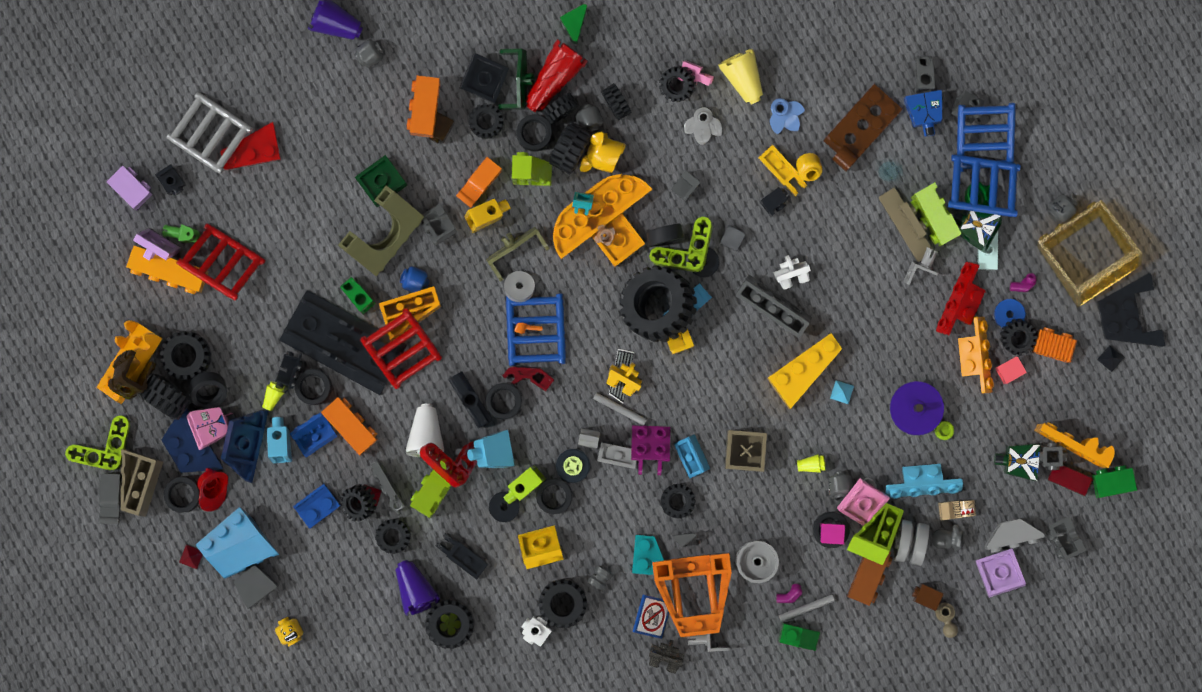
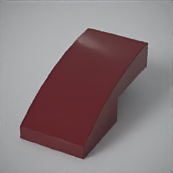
(1071, 480)

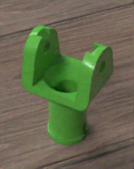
(183, 234)

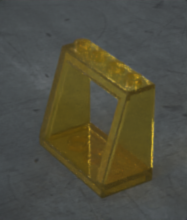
(1109, 275)

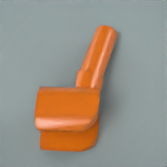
(521, 327)

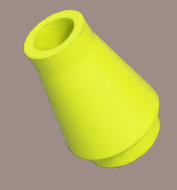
(272, 396)
(812, 464)

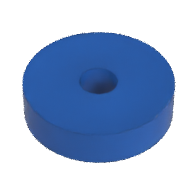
(1008, 305)

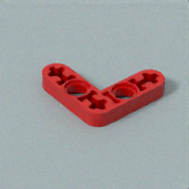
(455, 472)

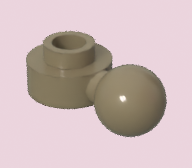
(950, 629)

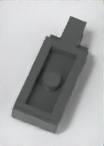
(387, 487)

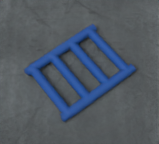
(1009, 128)
(973, 205)
(559, 338)

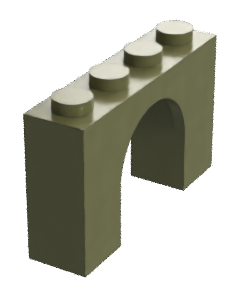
(404, 221)

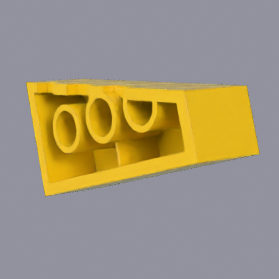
(801, 372)

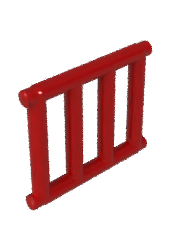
(217, 283)
(386, 368)

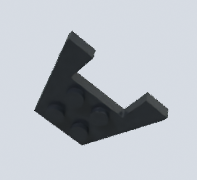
(1121, 317)

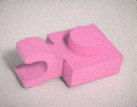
(696, 71)

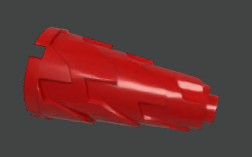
(559, 68)

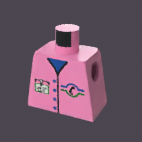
(208, 425)

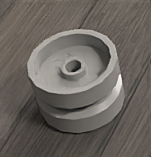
(912, 542)
(757, 573)

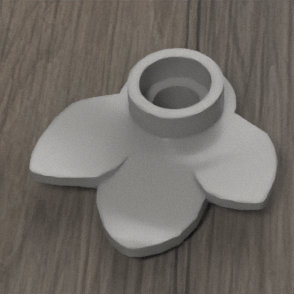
(703, 128)

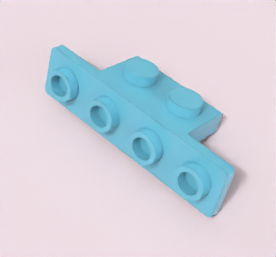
(923, 481)

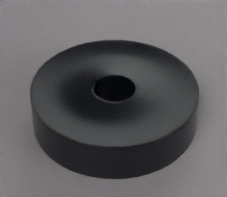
(711, 267)
(496, 511)

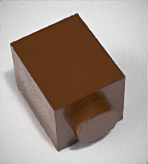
(927, 596)

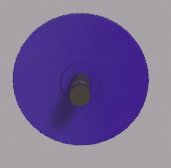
(916, 408)

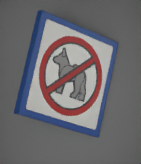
(651, 617)

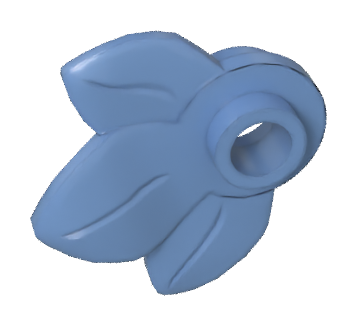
(787, 118)

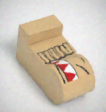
(956, 509)

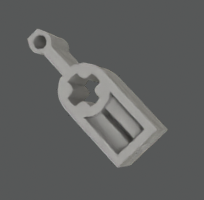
(589, 438)

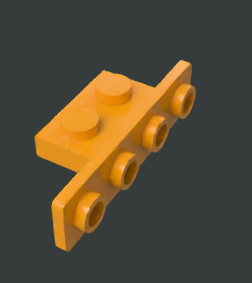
(975, 355)

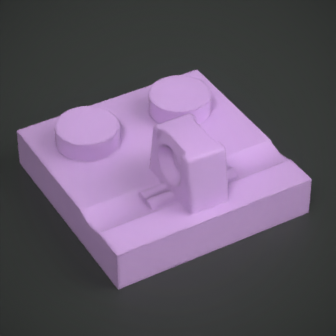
(156, 245)
(1000, 573)

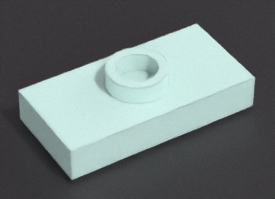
(989, 260)

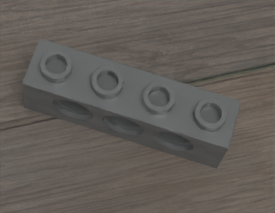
(774, 306)

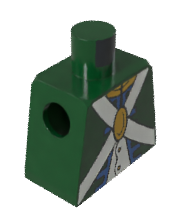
(978, 228)
(1020, 461)

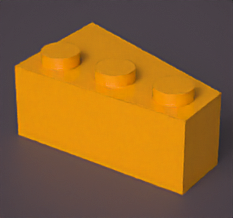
(419, 303)

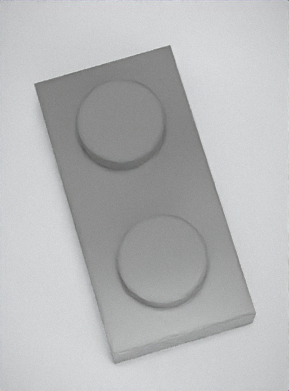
(616, 455)

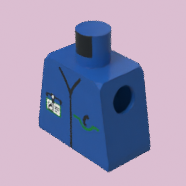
(925, 110)

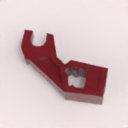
(520, 373)

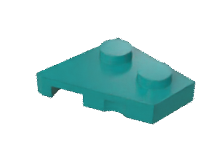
(645, 552)

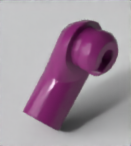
(1025, 285)

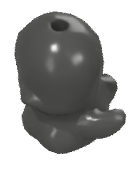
(946, 539)

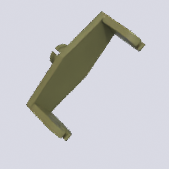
(512, 244)

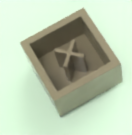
(745, 450)

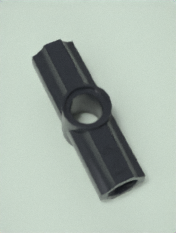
(477, 410)

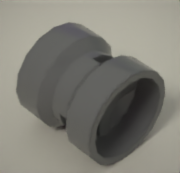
(599, 578)

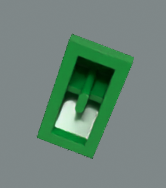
(573, 22)

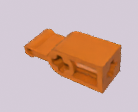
(479, 182)

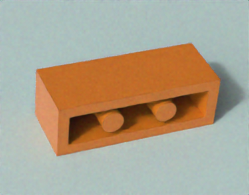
(423, 106)
(350, 425)

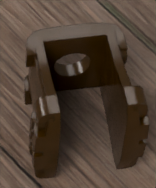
(121, 367)

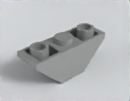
(1012, 534)

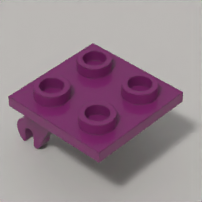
(650, 444)

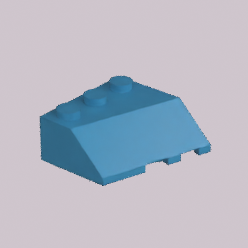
(236, 544)

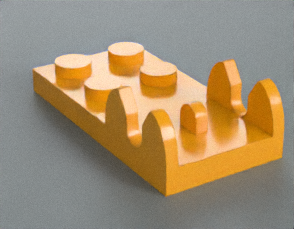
(143, 343)
(1086, 449)

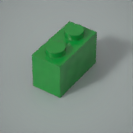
(1114, 482)

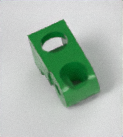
(357, 295)

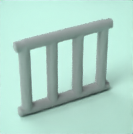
(214, 109)

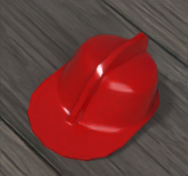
(212, 489)

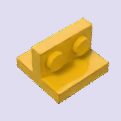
(540, 547)

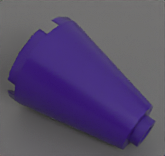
(334, 21)
(414, 589)

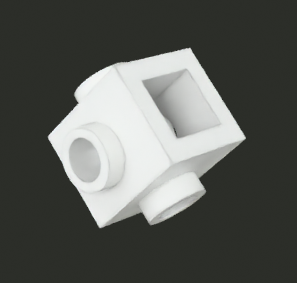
(539, 637)

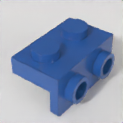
(313, 434)

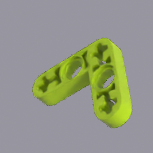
(692, 254)
(109, 451)

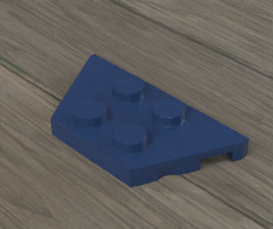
(244, 443)
(184, 449)

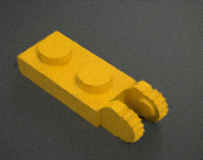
(781, 169)

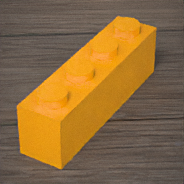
(165, 270)

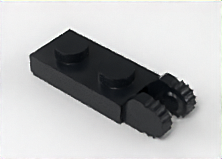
(463, 557)

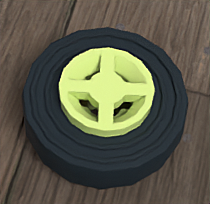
(572, 465)

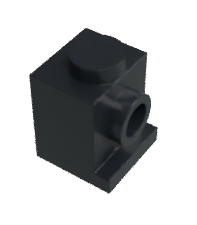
(170, 172)
(775, 201)

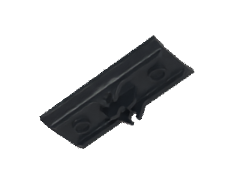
(334, 340)

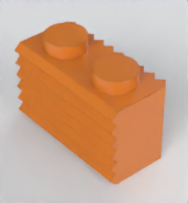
(1054, 345)

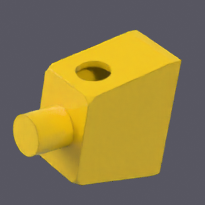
(479, 217)

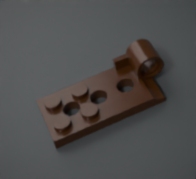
(849, 153)

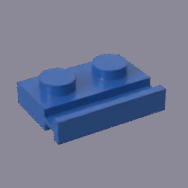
(316, 506)

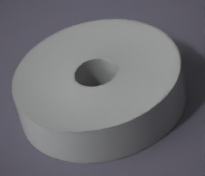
(515, 279)

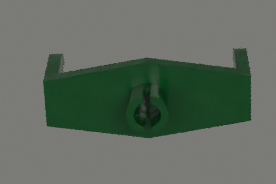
(522, 79)

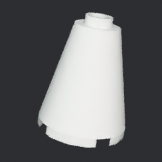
(424, 430)

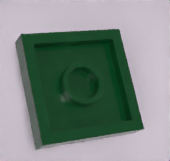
(379, 175)

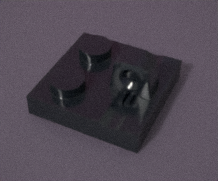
(484, 78)

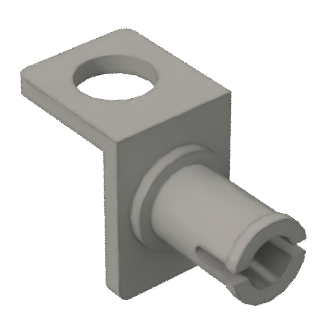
(925, 265)
(705, 639)

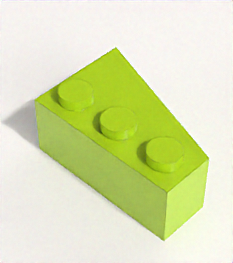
(530, 170)
(935, 215)

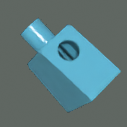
(279, 450)
(492, 451)

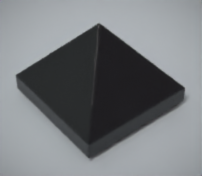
(1110, 358)

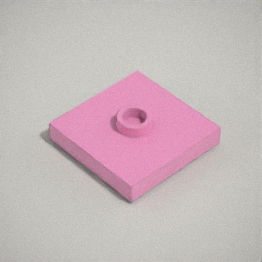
(863, 502)

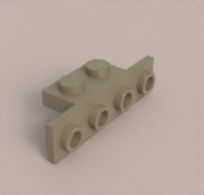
(906, 222)

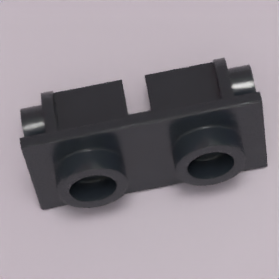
(287, 379)

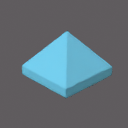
(842, 392)

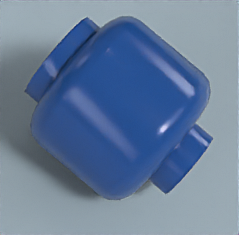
(414, 279)

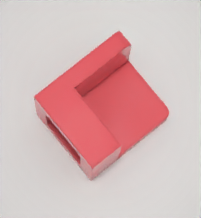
(1010, 370)

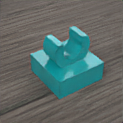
(583, 201)

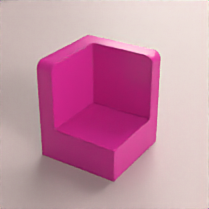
(832, 533)

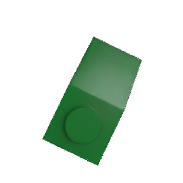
(798, 636)

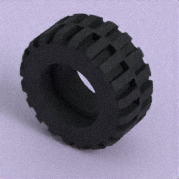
(642, 287)

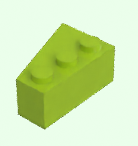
(431, 493)
(877, 535)

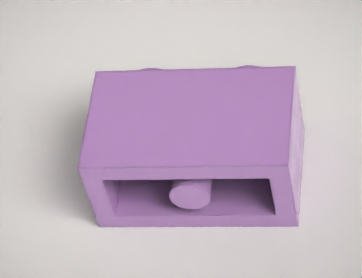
(130, 188)

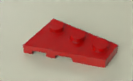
(255, 149)

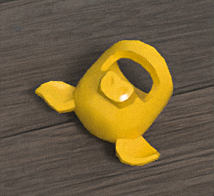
(602, 153)

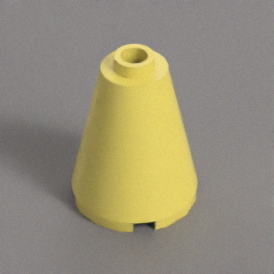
(743, 75)

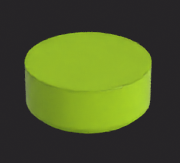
(944, 430)

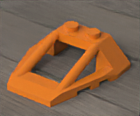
(694, 566)

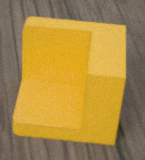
(681, 343)

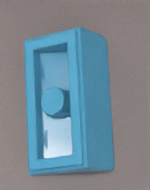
(692, 456)

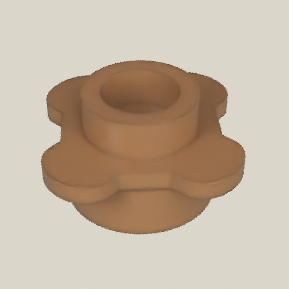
(607, 240)

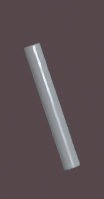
(619, 408)
(806, 608)

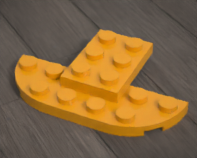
(610, 200)

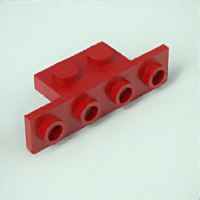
(963, 300)

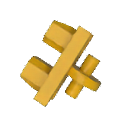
(626, 375)

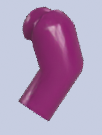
(791, 596)

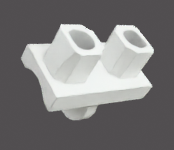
(791, 269)

